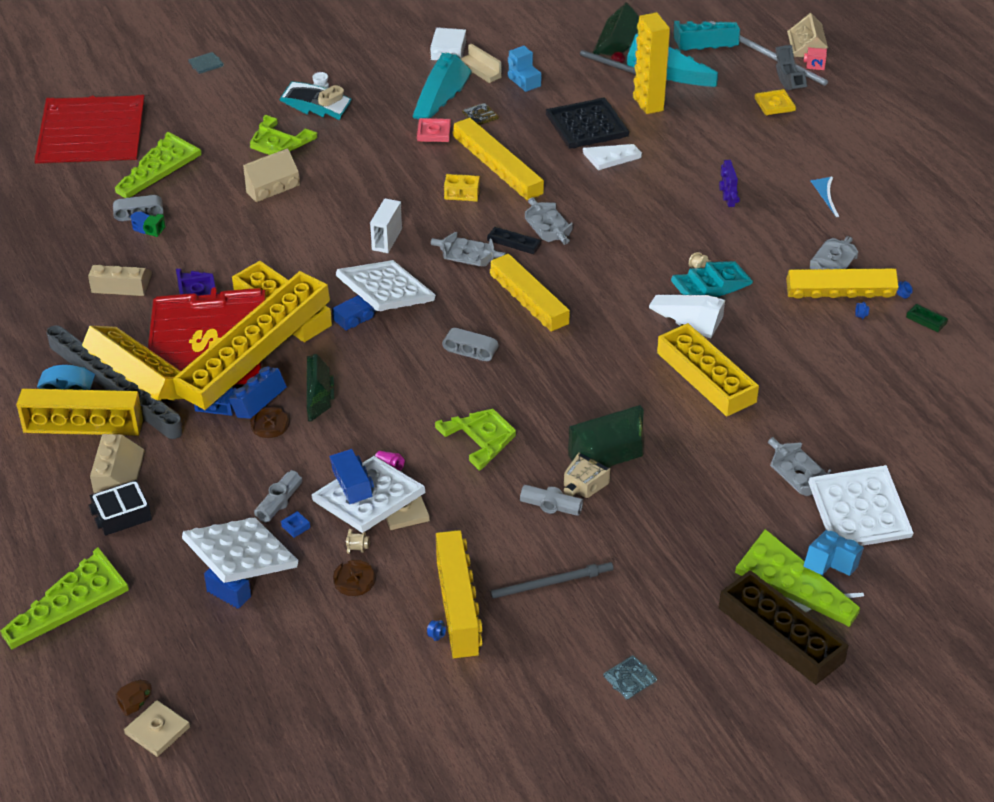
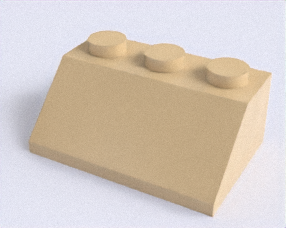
(807, 34)
(271, 175)
(119, 280)
(116, 462)

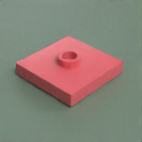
(433, 130)

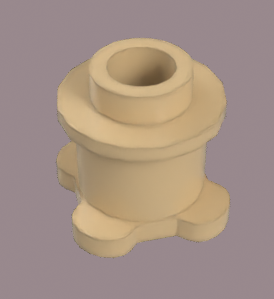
(698, 260)
(357, 541)

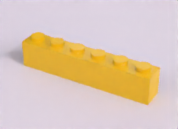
(842, 283)
(530, 292)

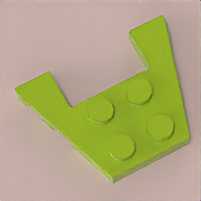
(272, 141)
(486, 429)

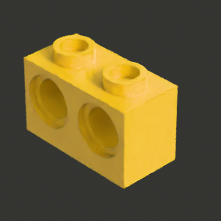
(461, 187)

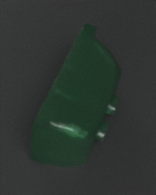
(618, 31)
(610, 437)

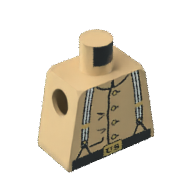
(585, 477)

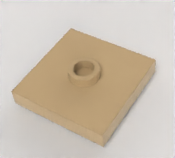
(410, 514)
(157, 728)

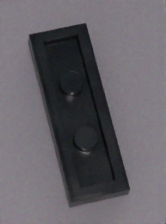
(514, 240)

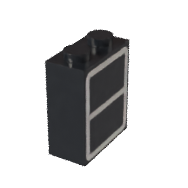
(119, 508)

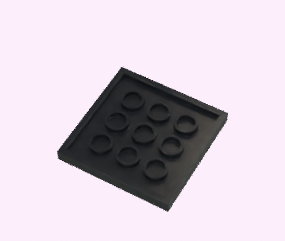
(587, 123)

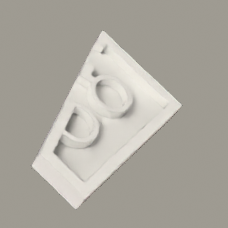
(609, 156)

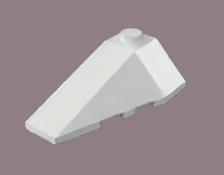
(700, 311)

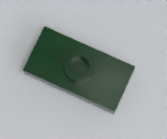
(927, 318)

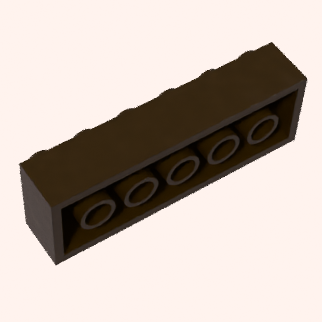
(783, 627)

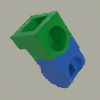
(148, 224)

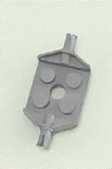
(544, 214)
(456, 249)
(843, 256)
(790, 458)

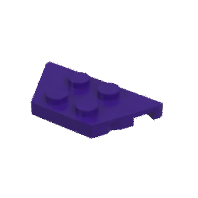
(195, 282)

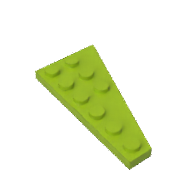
(159, 162)
(787, 574)
(71, 596)

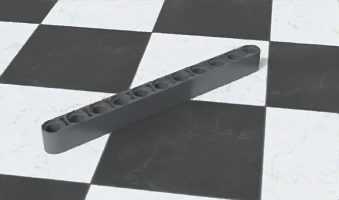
(153, 411)

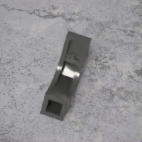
(787, 71)

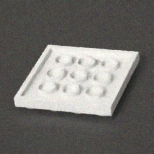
(385, 285)
(390, 493)
(861, 505)
(239, 549)

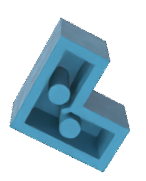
(522, 70)
(833, 552)

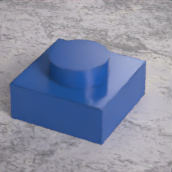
(295, 524)

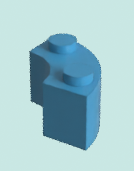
(66, 378)

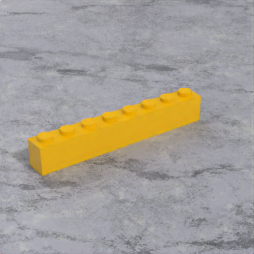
(498, 159)

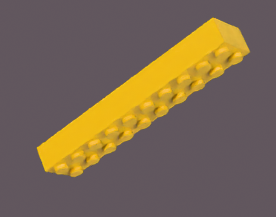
(251, 340)

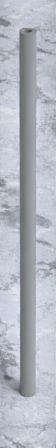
(809, 74)

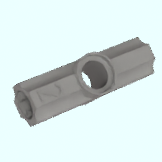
(278, 496)
(551, 500)

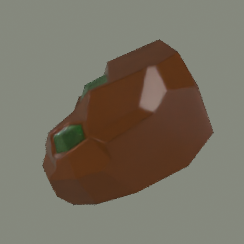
(133, 696)

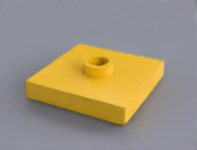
(775, 102)

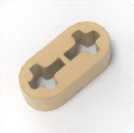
(330, 95)

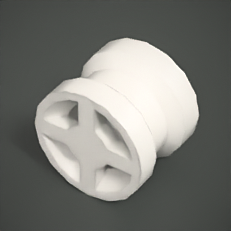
(320, 79)

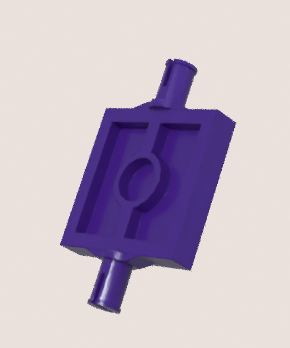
(729, 184)

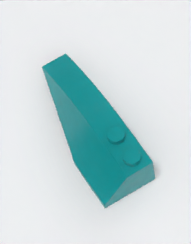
(681, 68)
(442, 83)

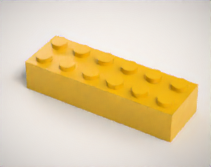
(651, 62)
(264, 277)
(132, 361)
(707, 369)
(80, 411)
(458, 594)

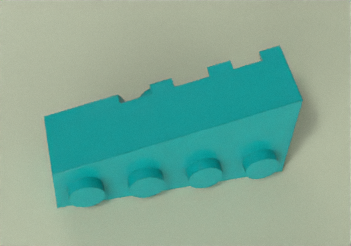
(706, 35)

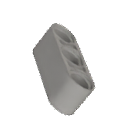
(125, 207)
(470, 344)

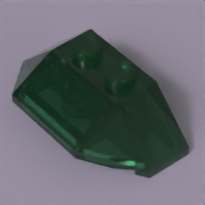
(318, 387)

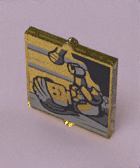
(480, 113)

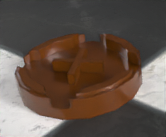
(269, 422)
(354, 578)

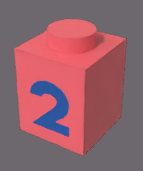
(815, 58)

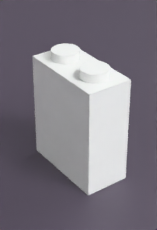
(448, 41)
(386, 225)

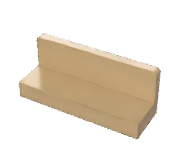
(482, 64)

